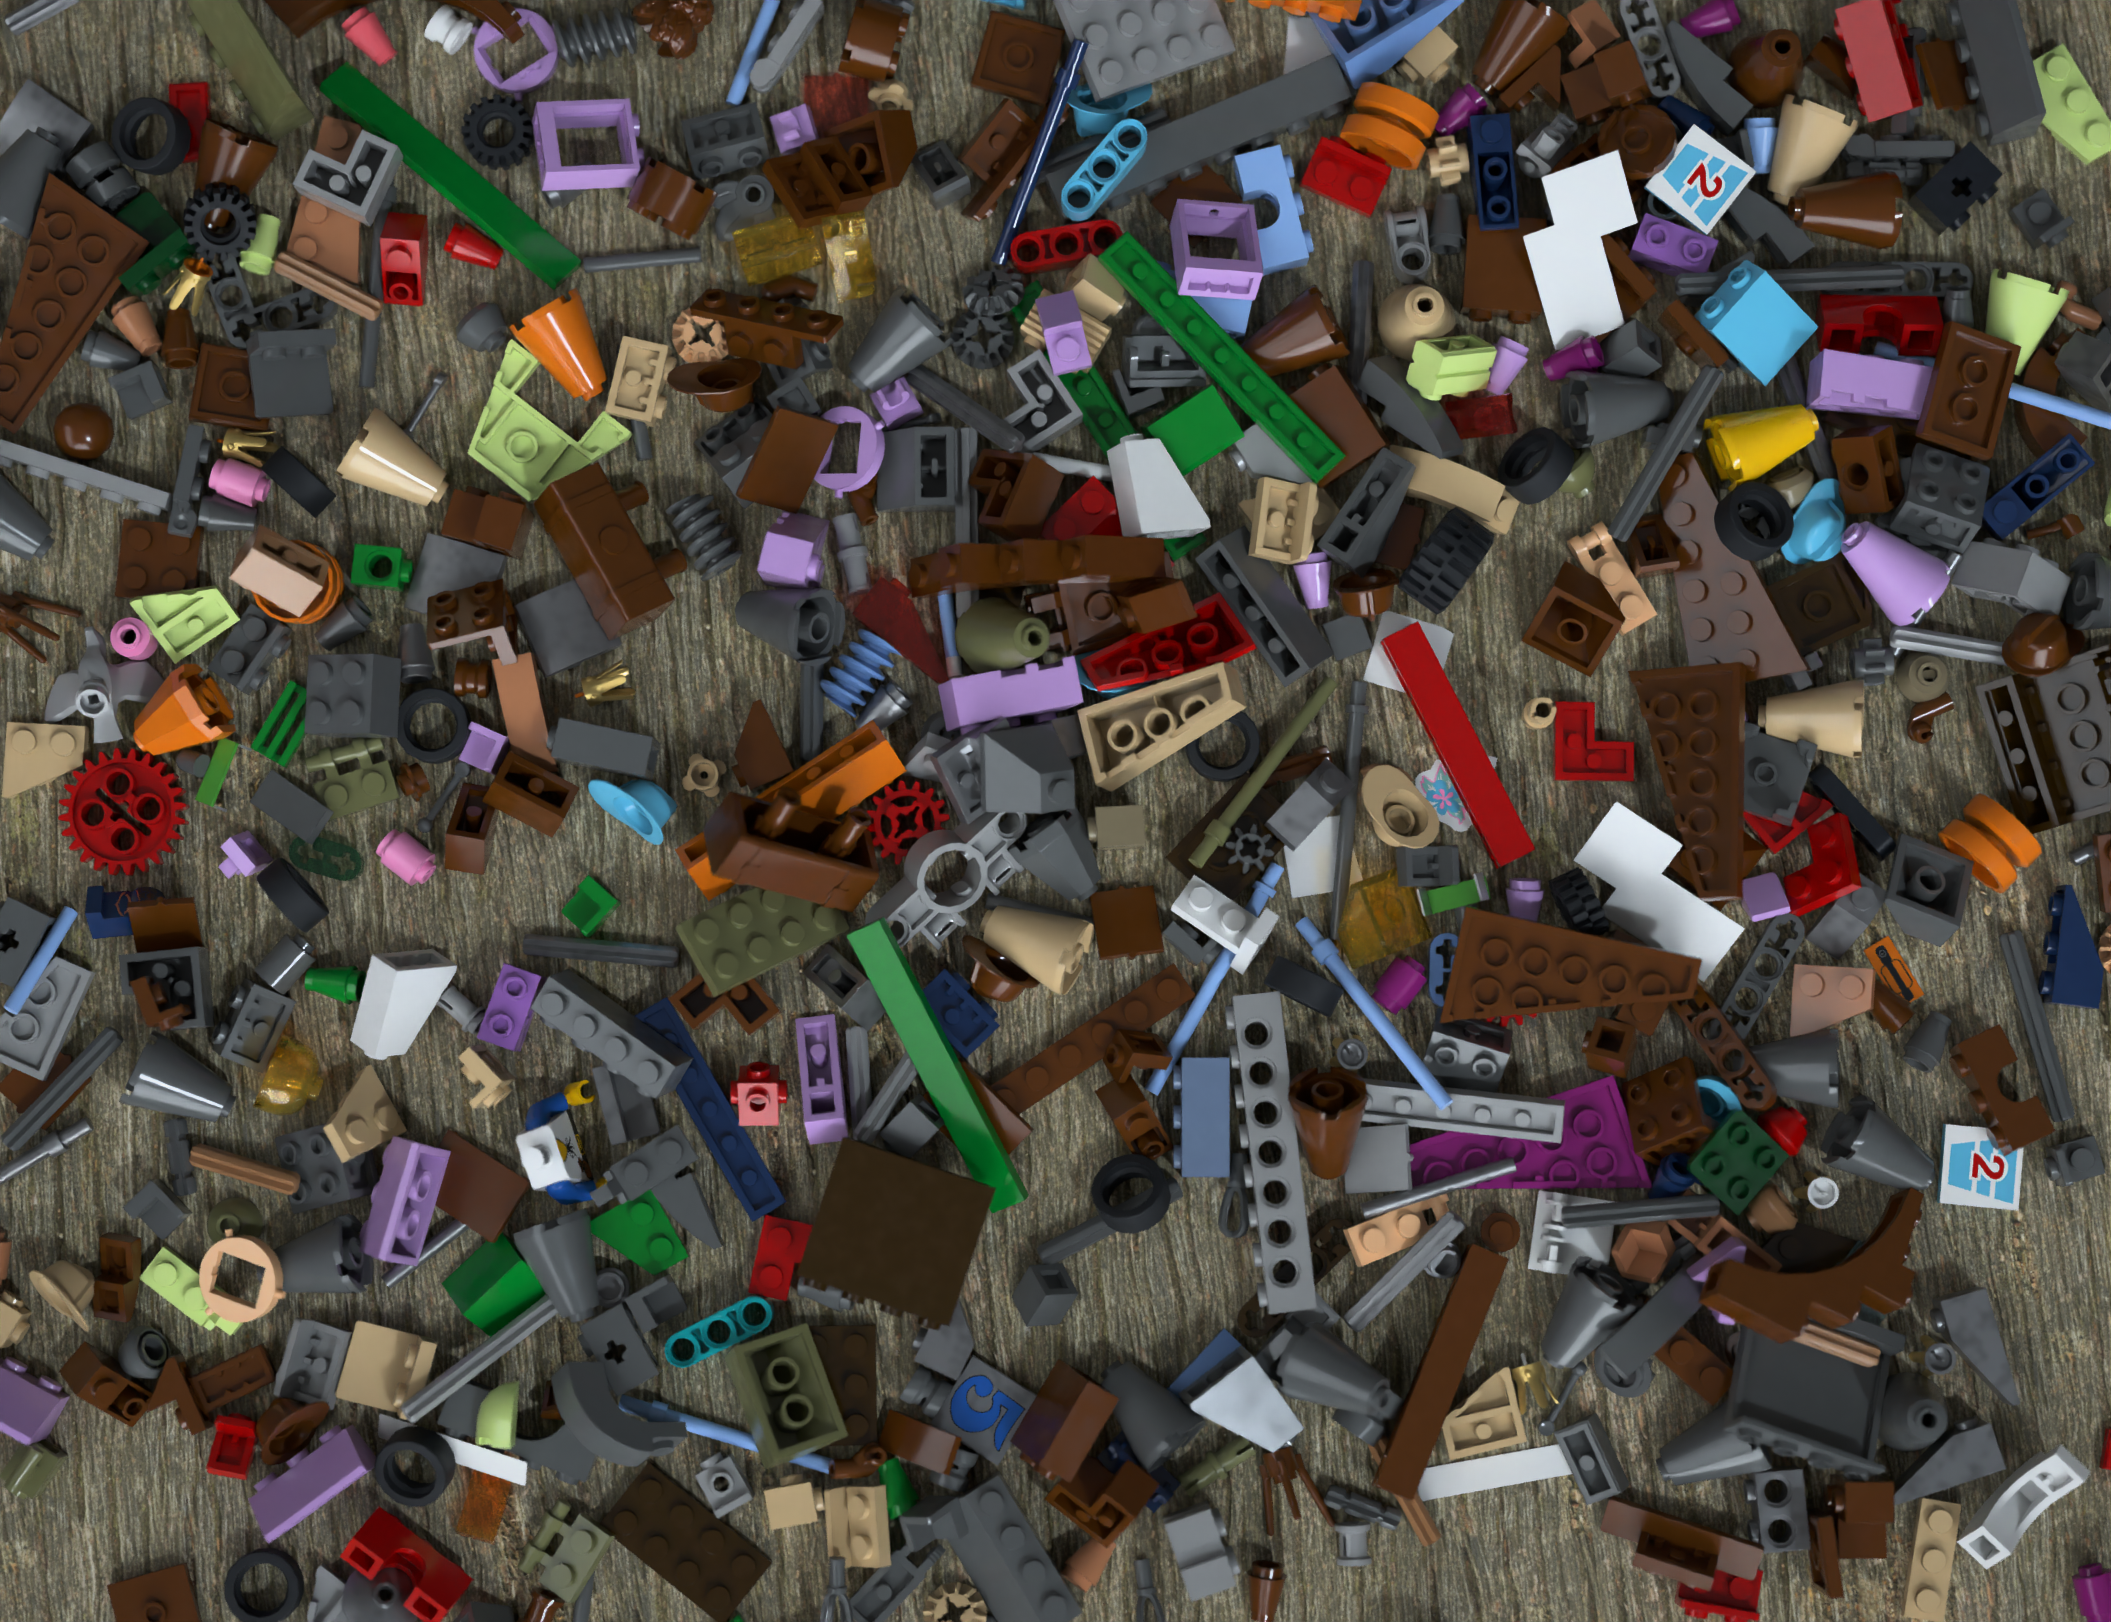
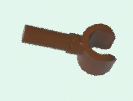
(2069, 526)

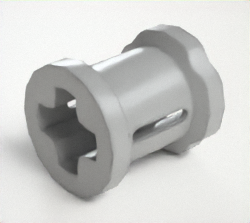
(1353, 1543)

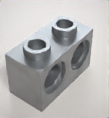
(1788, 1506)

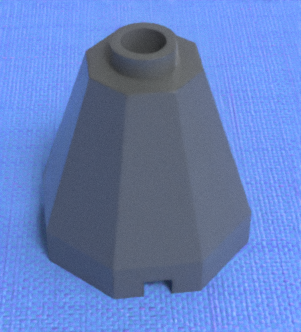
(1059, 853)

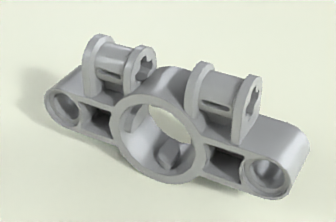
(935, 914)

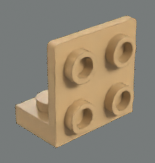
(384, 1366)

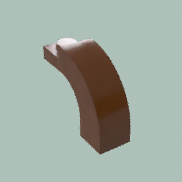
(2039, 426)

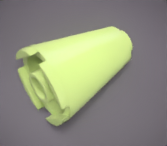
(2021, 312)

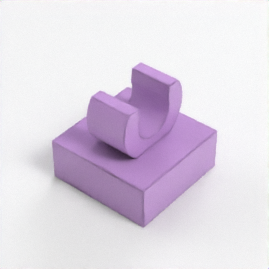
(793, 129)
(896, 403)
(244, 855)

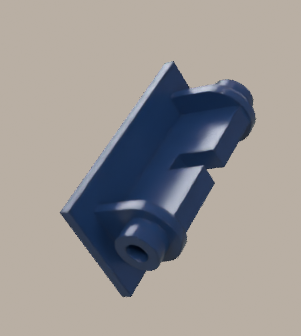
(1119, 1452)

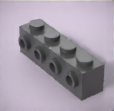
(1264, 607)
(611, 1034)

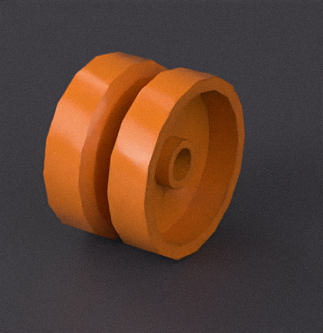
(1390, 125)
(1992, 841)

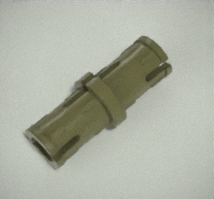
(1216, 1465)

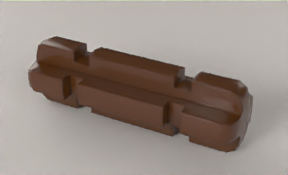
(1298, 765)

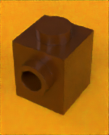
(1610, 1046)

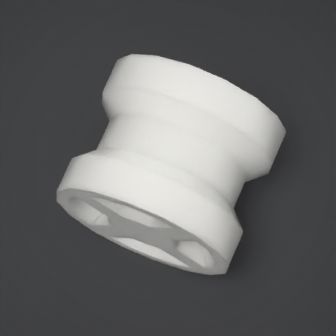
(448, 29)

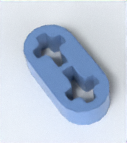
(1435, 966)

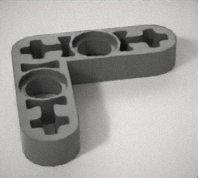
(248, 313)

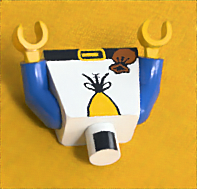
(553, 1148)

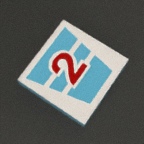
(1700, 180)
(1977, 1172)

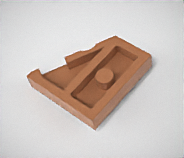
(1828, 996)

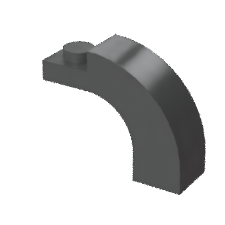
(601, 1425)

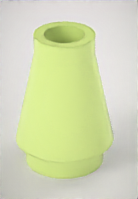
(263, 250)

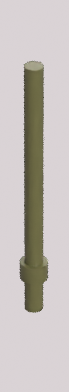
(1219, 830)

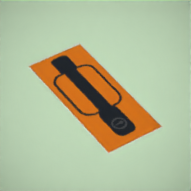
(1893, 969)

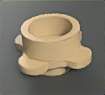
(891, 96)
(693, 779)

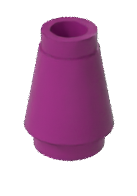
(1711, 18)
(1458, 109)
(1580, 354)

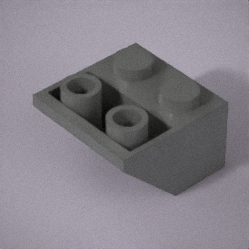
(733, 444)
(917, 470)

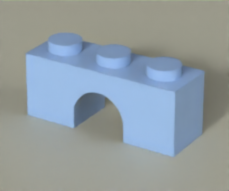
(1266, 176)

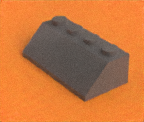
(1998, 68)
(1010, 1558)

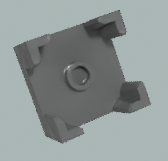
(1774, 774)

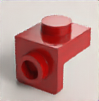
(232, 1446)

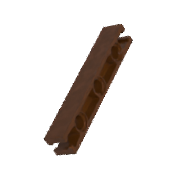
(1439, 1372)

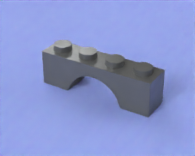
(556, 1451)

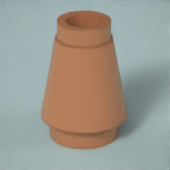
(136, 324)
(1087, 1564)

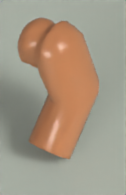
(2076, 312)

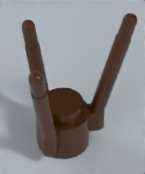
(14, 615)
(1282, 1467)

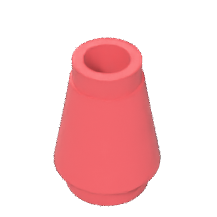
(369, 36)

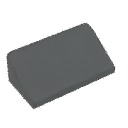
(1592, 1459)

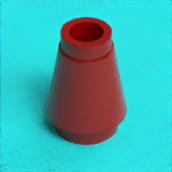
(472, 247)

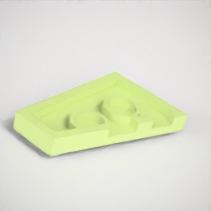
(2072, 107)

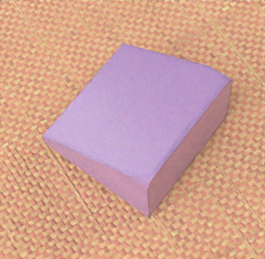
(1764, 897)

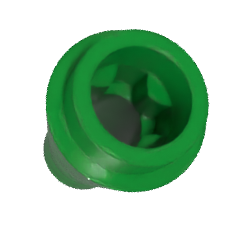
(339, 983)
(899, 1489)

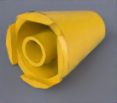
(1757, 440)

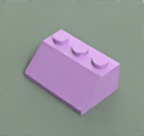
(403, 1201)
(28, 1403)
(310, 1481)

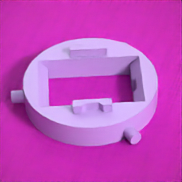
(532, 76)
(869, 455)

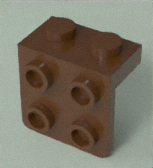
(1632, 283)

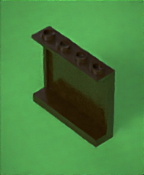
(895, 1233)

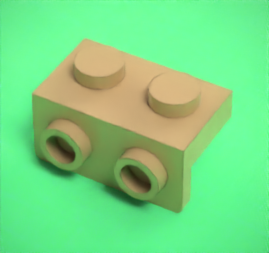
(1283, 520)

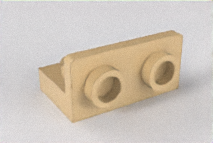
(640, 381)
(485, 1068)
(858, 1525)

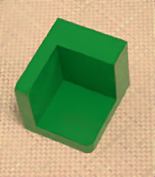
(590, 906)

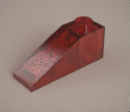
(895, 619)

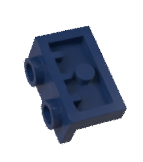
(959, 1014)

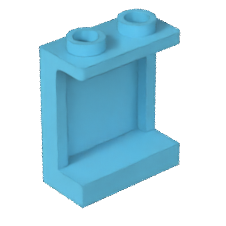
(1756, 321)

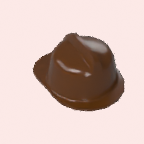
(717, 384)
(1367, 595)
(2041, 644)
(994, 974)
(288, 1428)

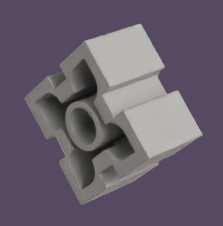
(1199, 1550)

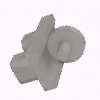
(1546, 146)

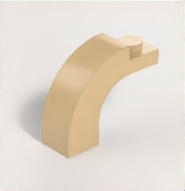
(1459, 487)

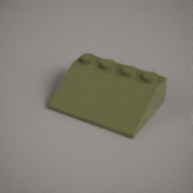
(252, 64)

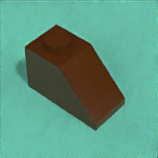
(1155, 605)
(760, 752)
(470, 831)

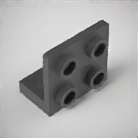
(290, 372)
(1942, 499)
(1467, 1053)
(322, 1173)

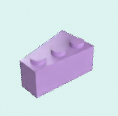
(1867, 384)
(794, 552)
(1011, 694)

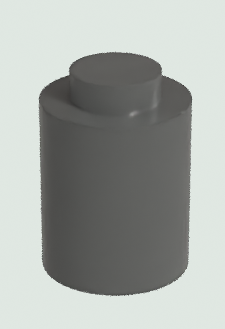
(286, 962)

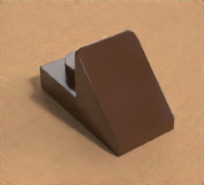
(1541, 78)
(176, 1386)

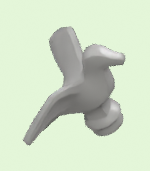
(99, 688)

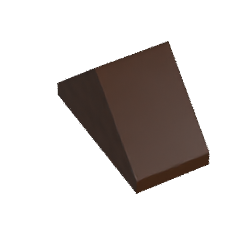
(1651, 548)

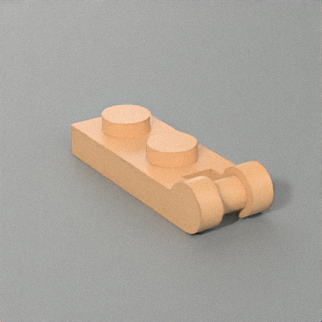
(1614, 575)
(1392, 1230)

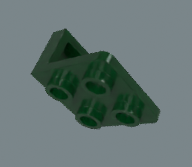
(166, 248)
(1736, 1161)

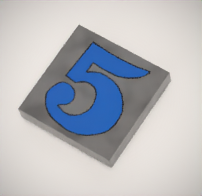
(984, 1409)

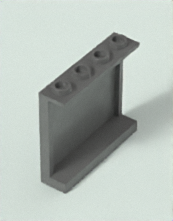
(1811, 1399)

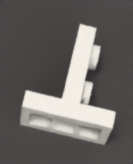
(1225, 921)

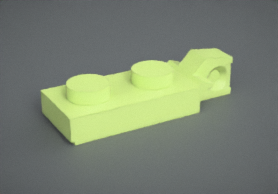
(180, 1285)

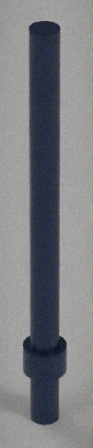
(1066, 79)

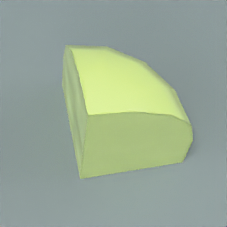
(498, 1417)

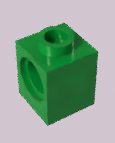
(364, 562)

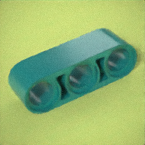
(700, 1335)

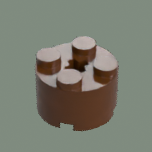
(871, 40)
(671, 196)

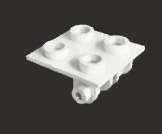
(1557, 1247)

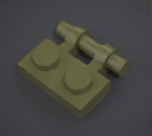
(356, 789)
(575, 1558)

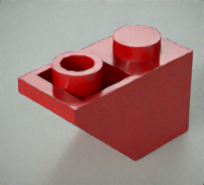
(404, 258)

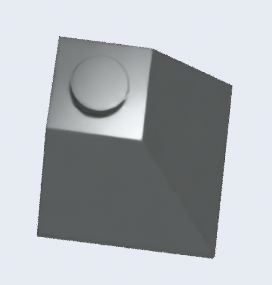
(1025, 771)
(1927, 890)

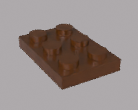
(1968, 390)

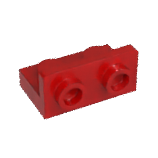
(1346, 175)
(1728, 1596)

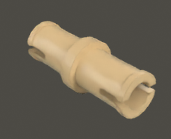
(1539, 704)

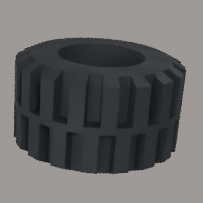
(1446, 561)

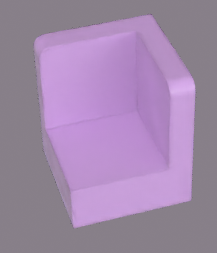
(485, 748)

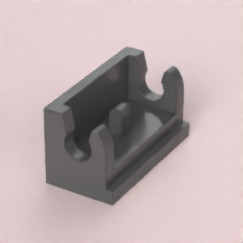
(1158, 362)

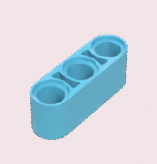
(1107, 151)

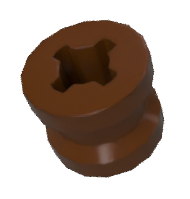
(472, 678)

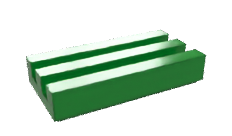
(272, 720)

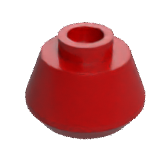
(1785, 1128)

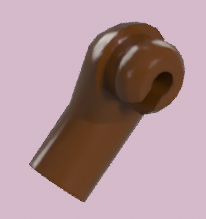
(1923, 716)
(860, 1465)

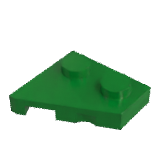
(641, 1233)

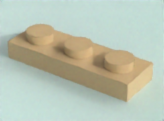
(1931, 1559)

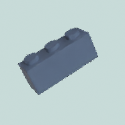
(1202, 1117)

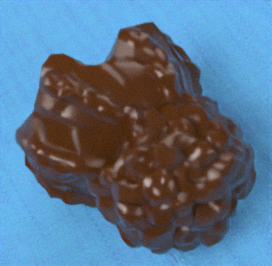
(674, 24)

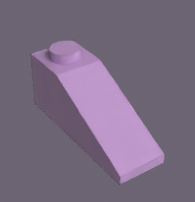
(821, 1079)

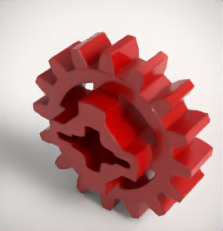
(893, 812)

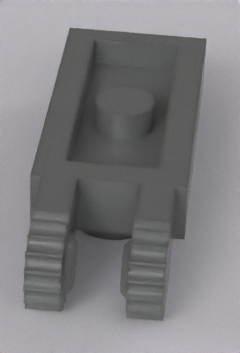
(1893, 148)
(891, 1585)

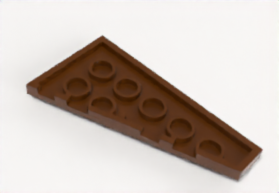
(60, 293)
(1700, 754)
(1538, 967)

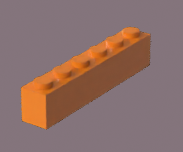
(827, 787)

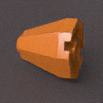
(183, 713)

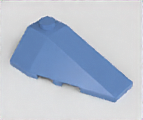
(1380, 34)

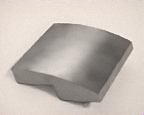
(39, 108)
(450, 567)
(562, 628)
(960, 770)

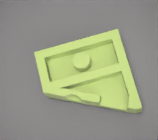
(185, 618)

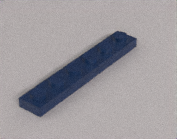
(717, 1118)

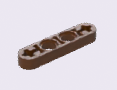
(1721, 1046)

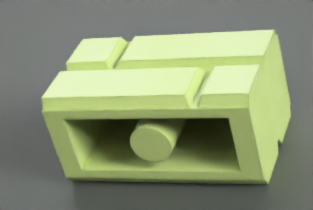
(1450, 366)

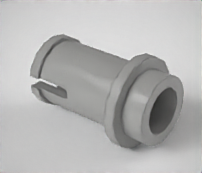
(462, 1010)

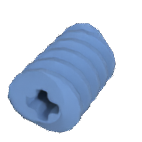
(858, 671)

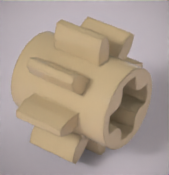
(1447, 160)

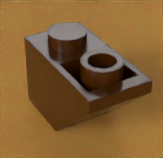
(1134, 1118)
(104, 1384)

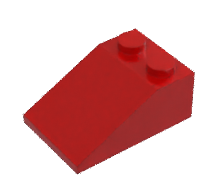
(1086, 512)

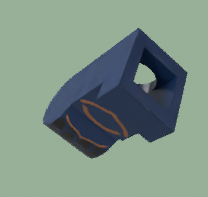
(108, 911)

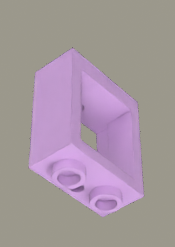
(586, 114)
(1216, 275)

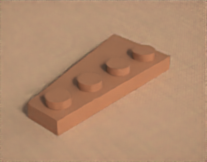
(321, 233)

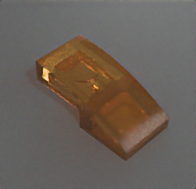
(484, 1507)

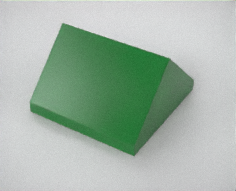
(1195, 428)
(494, 1285)

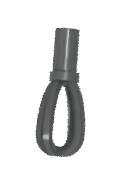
(1235, 1184)
(836, 1588)
(1146, 1590)

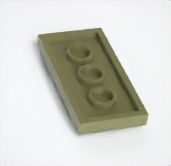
(755, 935)

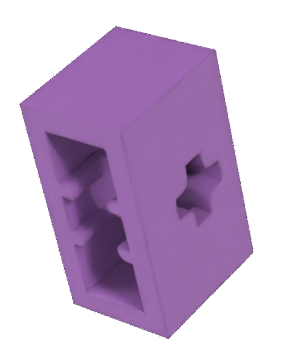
(1670, 247)
(510, 1007)

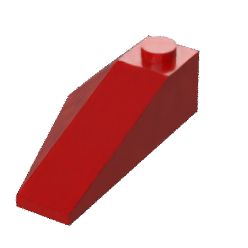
(1173, 650)

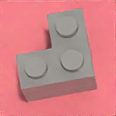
(358, 185)
(1048, 405)
(2011, 577)

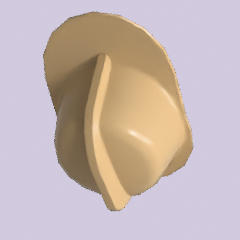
(1398, 809)
(65, 1288)

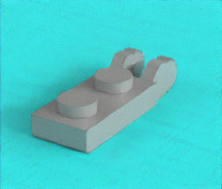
(786, 45)

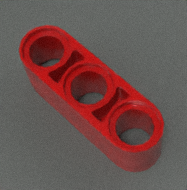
(1047, 239)

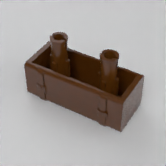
(606, 550)
(792, 849)

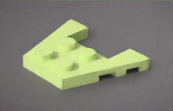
(526, 446)

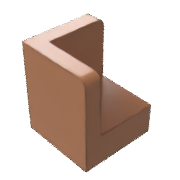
(1595, 31)
(1643, 1251)

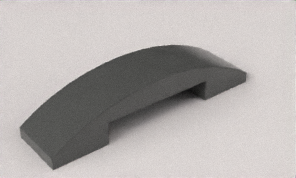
(1654, 1321)

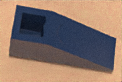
(1492, 171)
(2034, 487)
(2073, 964)

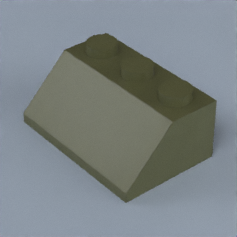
(785, 1395)

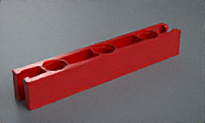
(1457, 745)

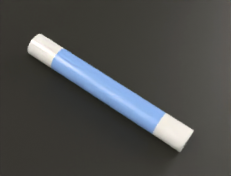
(948, 626)

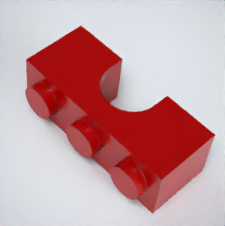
(1907, 321)
(389, 1544)

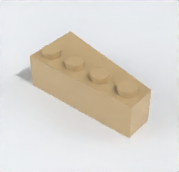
(1152, 723)

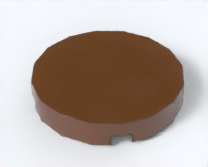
(1642, 138)

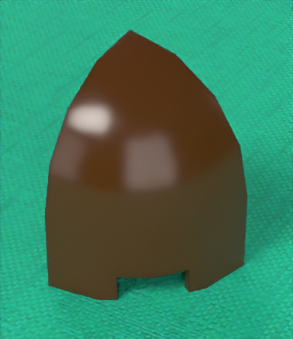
(1828, 62)

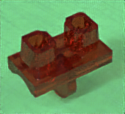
(1482, 416)

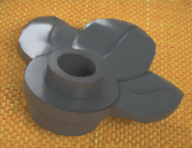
(736, 207)

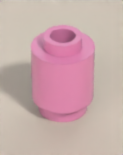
(239, 482)
(144, 644)
(406, 857)

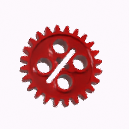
(102, 839)

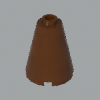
(1514, 41)
(1767, 67)
(233, 159)
(1851, 209)
(1298, 336)
(1328, 1117)

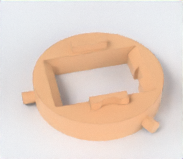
(229, 1306)

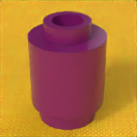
(1399, 984)
(2093, 1592)

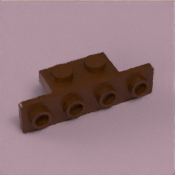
(1000, 153)
(766, 328)
(1680, 1546)

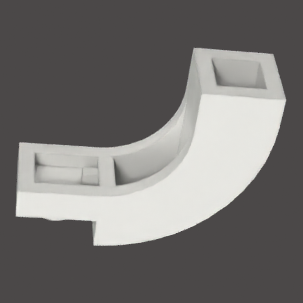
(2018, 1502)

